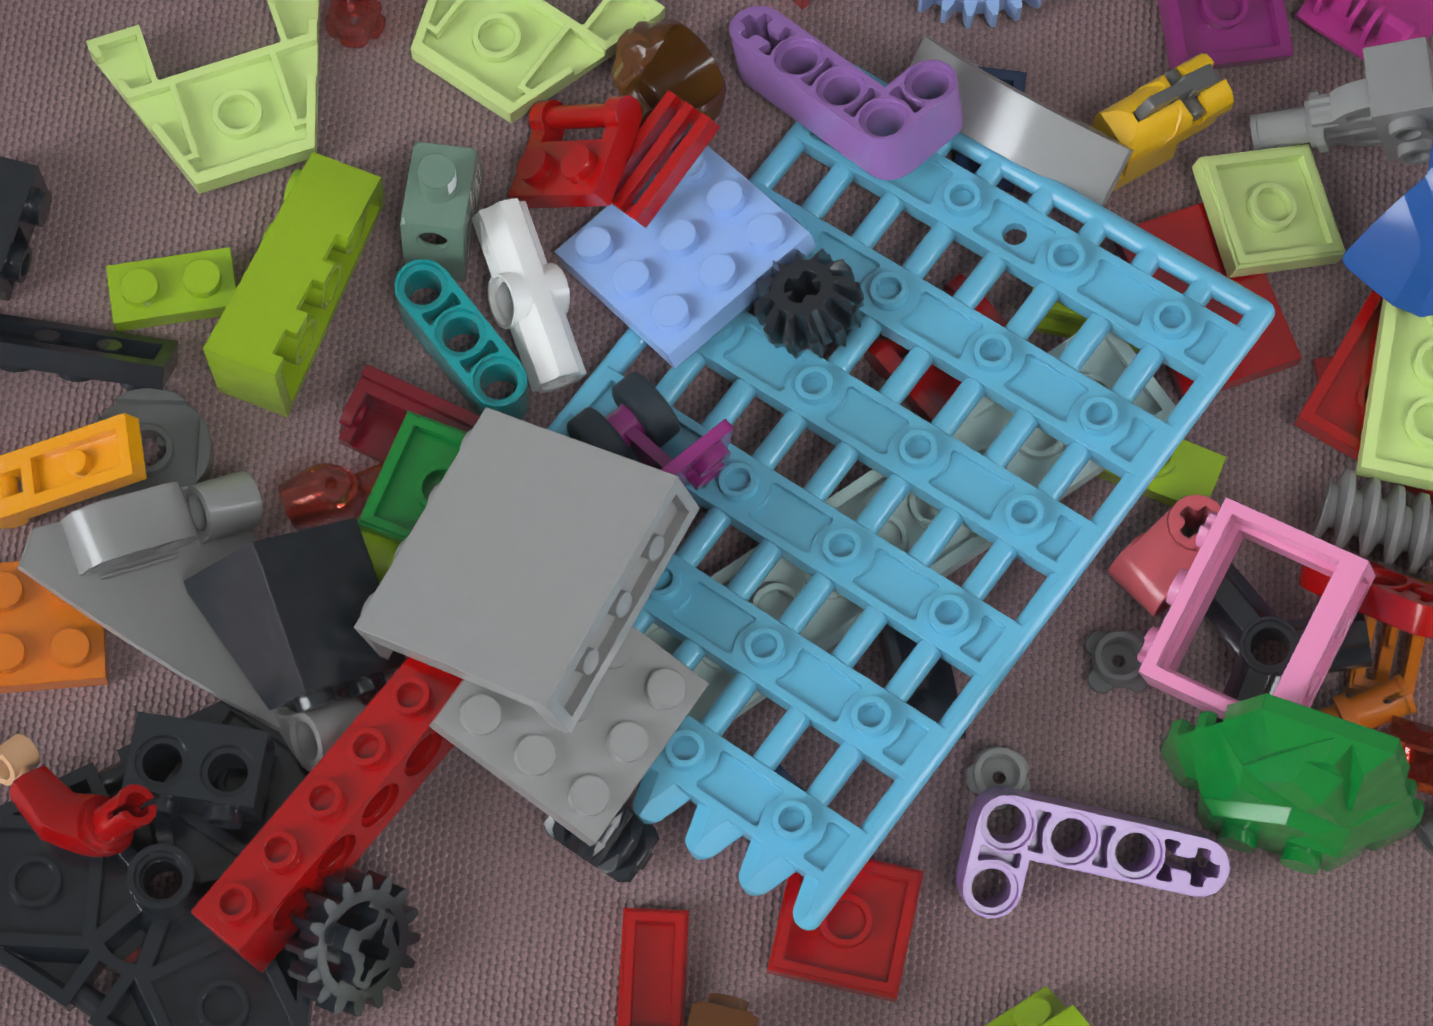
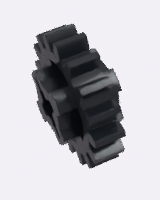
(353, 941)

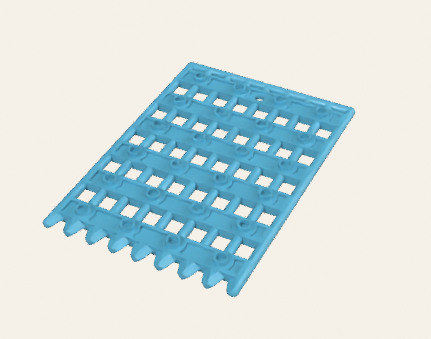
(950, 622)

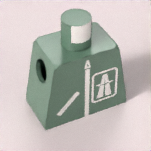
(441, 200)

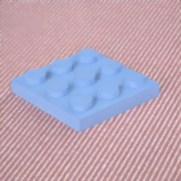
(692, 261)

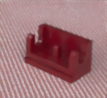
(380, 406)

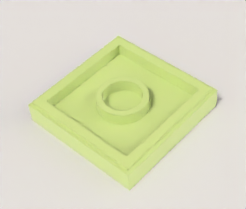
(1268, 210)

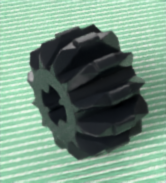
(809, 303)
(619, 851)

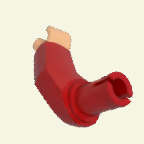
(71, 820)

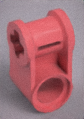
(1156, 556)

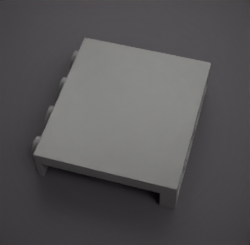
(529, 565)

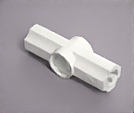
(528, 295)

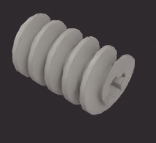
(1377, 519)

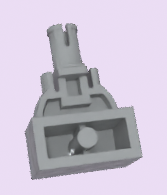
(1383, 109)

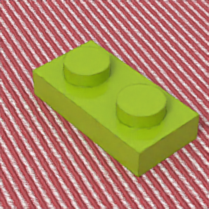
(171, 289)

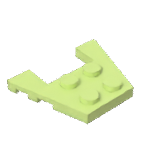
(519, 49)
(230, 114)

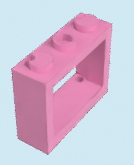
(1195, 589)

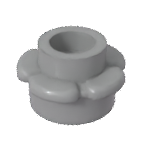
(998, 760)

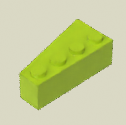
(294, 284)

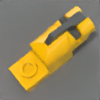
(1165, 114)

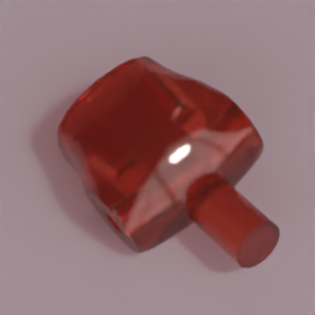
(326, 494)

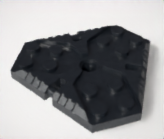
(85, 914)

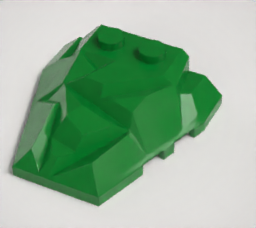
(1294, 782)

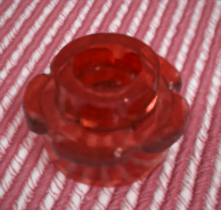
(358, 35)

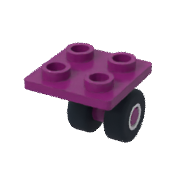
(646, 423)

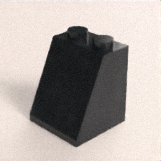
(292, 612)

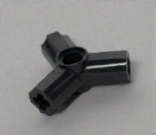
(1246, 620)

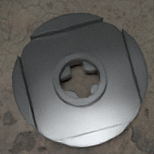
(176, 430)

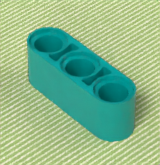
(453, 316)

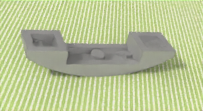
(1030, 130)

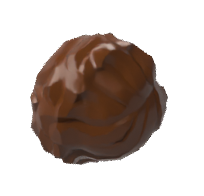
(665, 58)

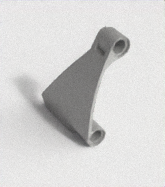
(127, 572)

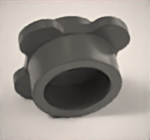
(1103, 649)

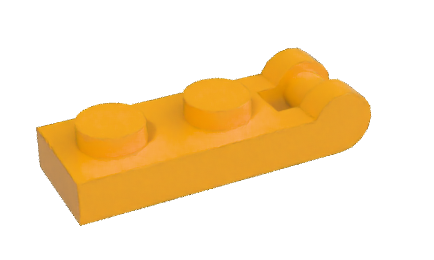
(70, 469)

